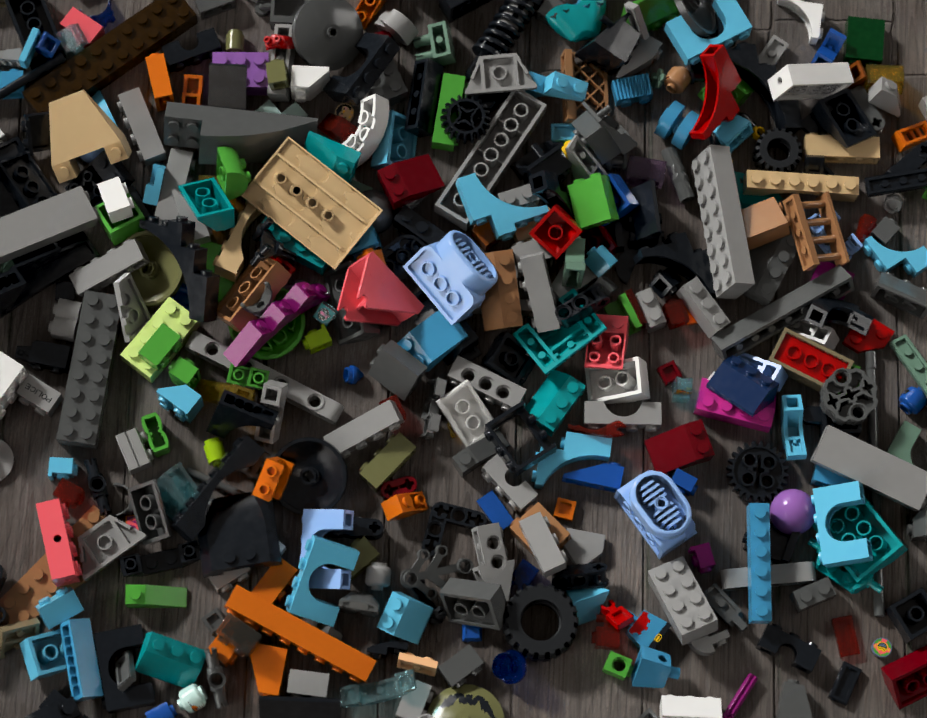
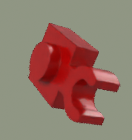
(617, 617)

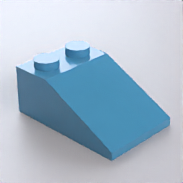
(433, 339)

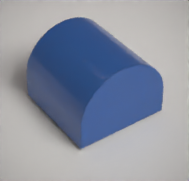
(47, 45)

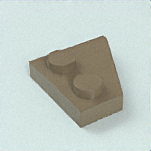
(15, 633)

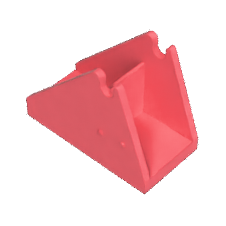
(376, 294)

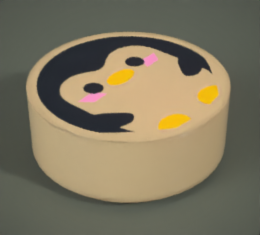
(345, 110)

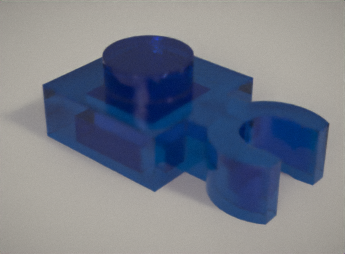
(525, 574)

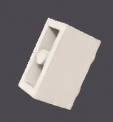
(115, 199)

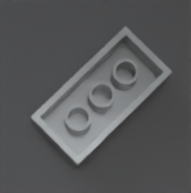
(682, 600)

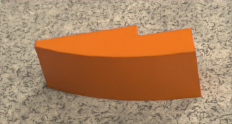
(193, 89)

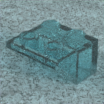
(176, 489)

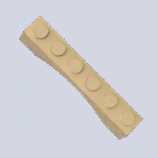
(774, 182)
(231, 259)

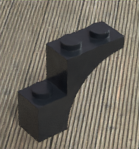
(546, 186)

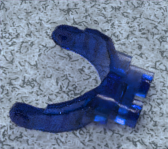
(105, 17)

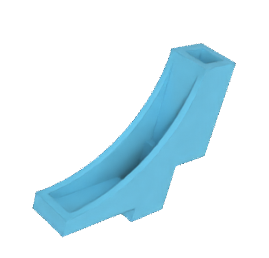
(483, 206)

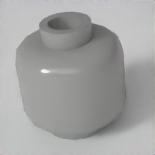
(378, 576)

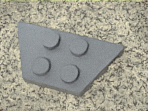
(499, 75)
(106, 543)

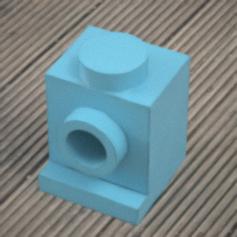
(62, 468)

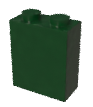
(864, 40)

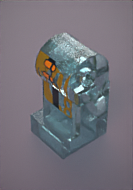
(682, 390)

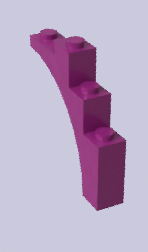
(277, 315)

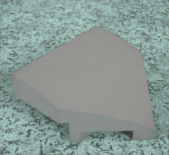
(584, 546)

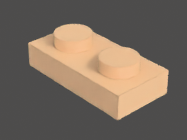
(418, 664)

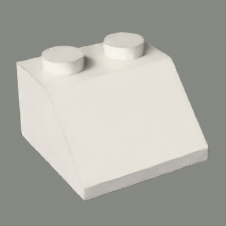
(308, 81)

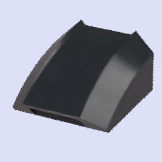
(508, 359)

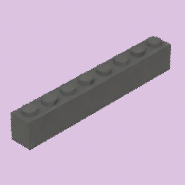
(780, 313)

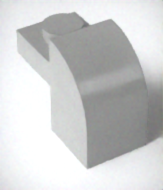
(398, 26)
(705, 645)

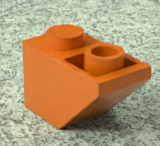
(404, 505)

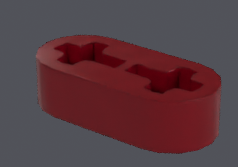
(397, 483)

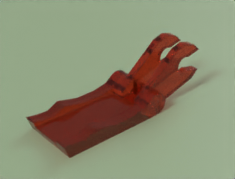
(608, 431)

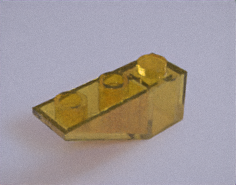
(212, 390)

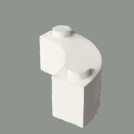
(372, 126)

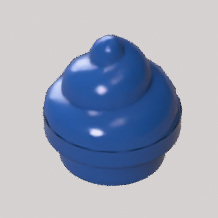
(352, 374)

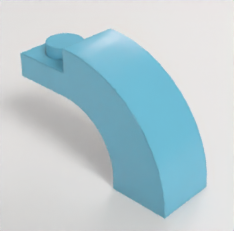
(792, 427)

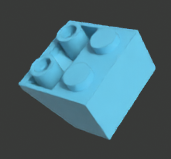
(181, 400)

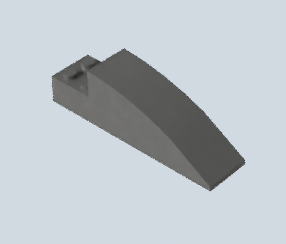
(250, 133)

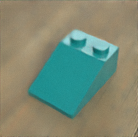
(334, 155)

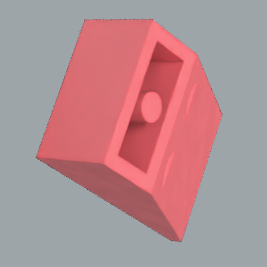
(610, 347)

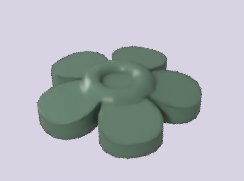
(658, 78)

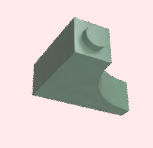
(574, 264)

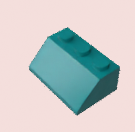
(209, 203)
(555, 400)
(170, 660)

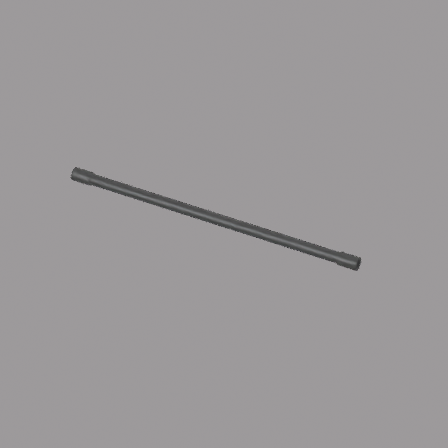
(871, 366)

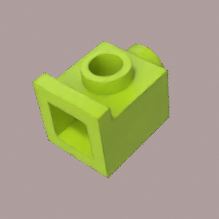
(317, 340)

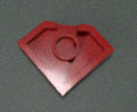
(875, 339)

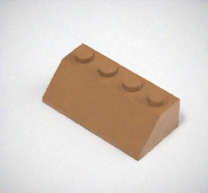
(249, 291)
(502, 303)

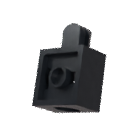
(814, 416)

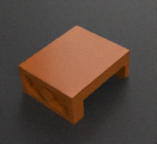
(273, 478)

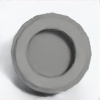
(892, 203)

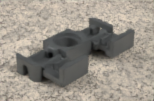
(431, 409)

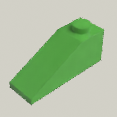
(155, 596)

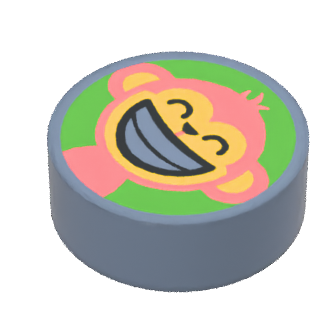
(881, 647)

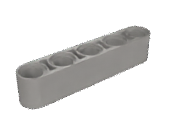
(781, 575)

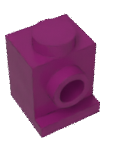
(702, 557)

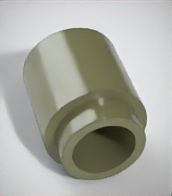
(234, 41)

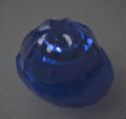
(509, 667)

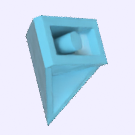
(587, 602)

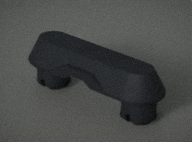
(437, 614)

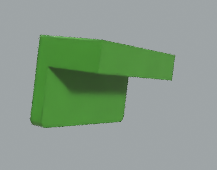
(624, 308)

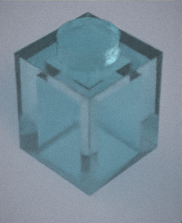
(72, 38)

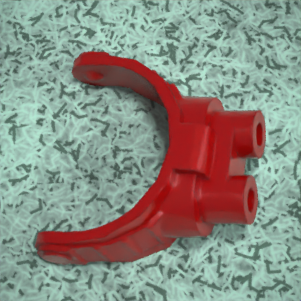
(278, 41)

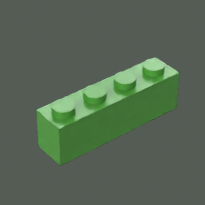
(451, 87)

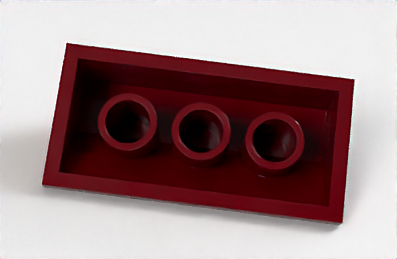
(907, 678)

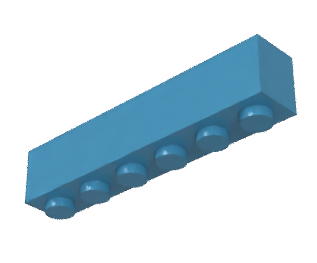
(759, 563)

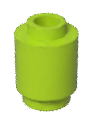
(214, 451)

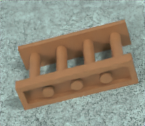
(802, 236)

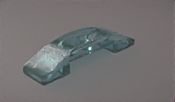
(379, 691)

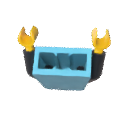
(735, 131)

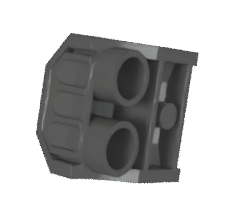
(359, 602)

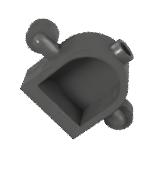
(280, 10)

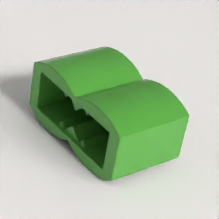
(156, 436)

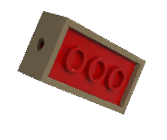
(807, 360)

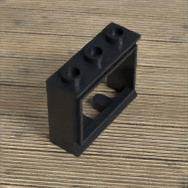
(530, 422)

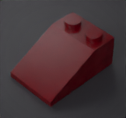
(409, 180)
(680, 447)

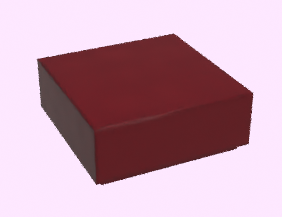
(668, 372)

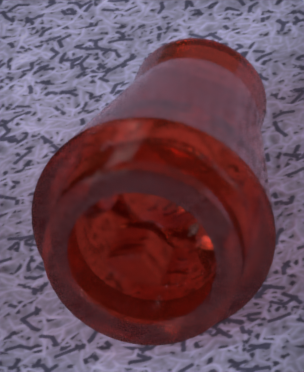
(865, 226)

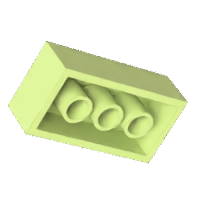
(174, 317)

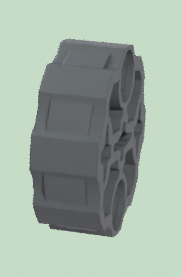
(866, 404)

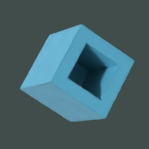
(600, 260)

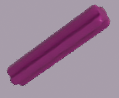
(740, 696)

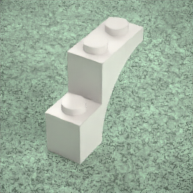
(810, 14)

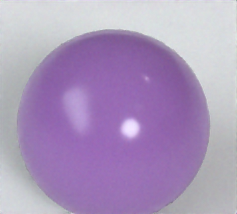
(792, 511)

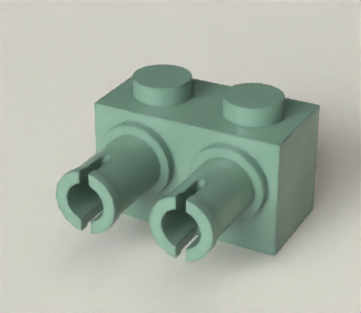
(441, 44)

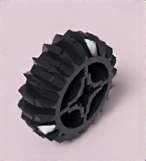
(454, 128)

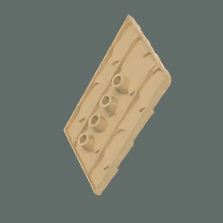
(324, 214)

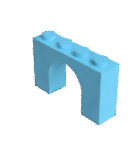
(691, 46)
(827, 502)
(318, 553)

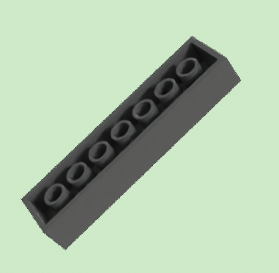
(90, 371)

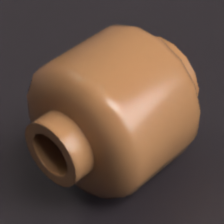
(677, 79)

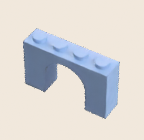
(318, 523)

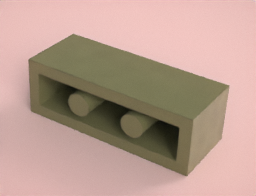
(387, 461)

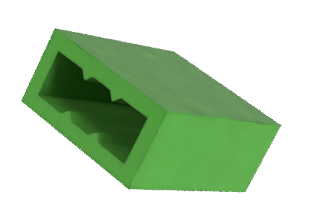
(593, 201)

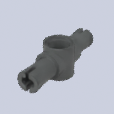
(214, 667)

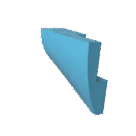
(153, 188)

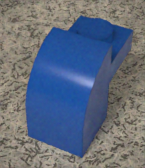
(830, 47)

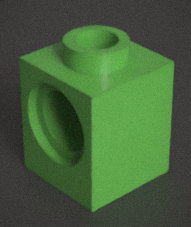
(609, 666)

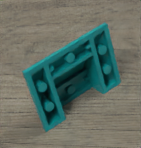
(556, 346)

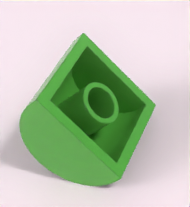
(231, 172)

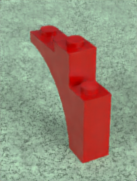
(720, 81)

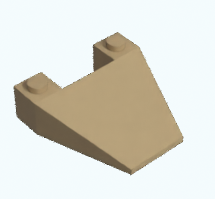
(81, 128)

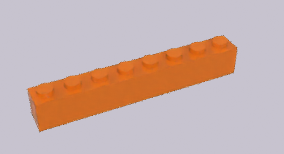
(299, 633)

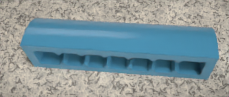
(81, 659)

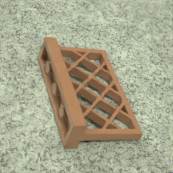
(568, 68)

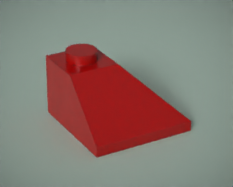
(556, 231)

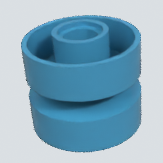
(672, 121)

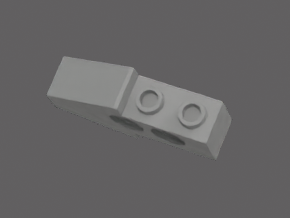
(486, 571)

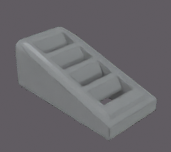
(10, 57)

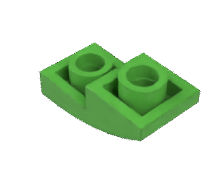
(247, 377)

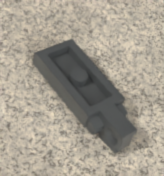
(725, 607)

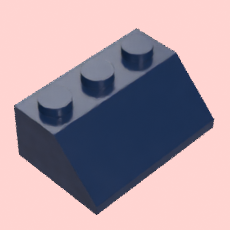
(743, 385)

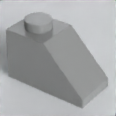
(885, 96)

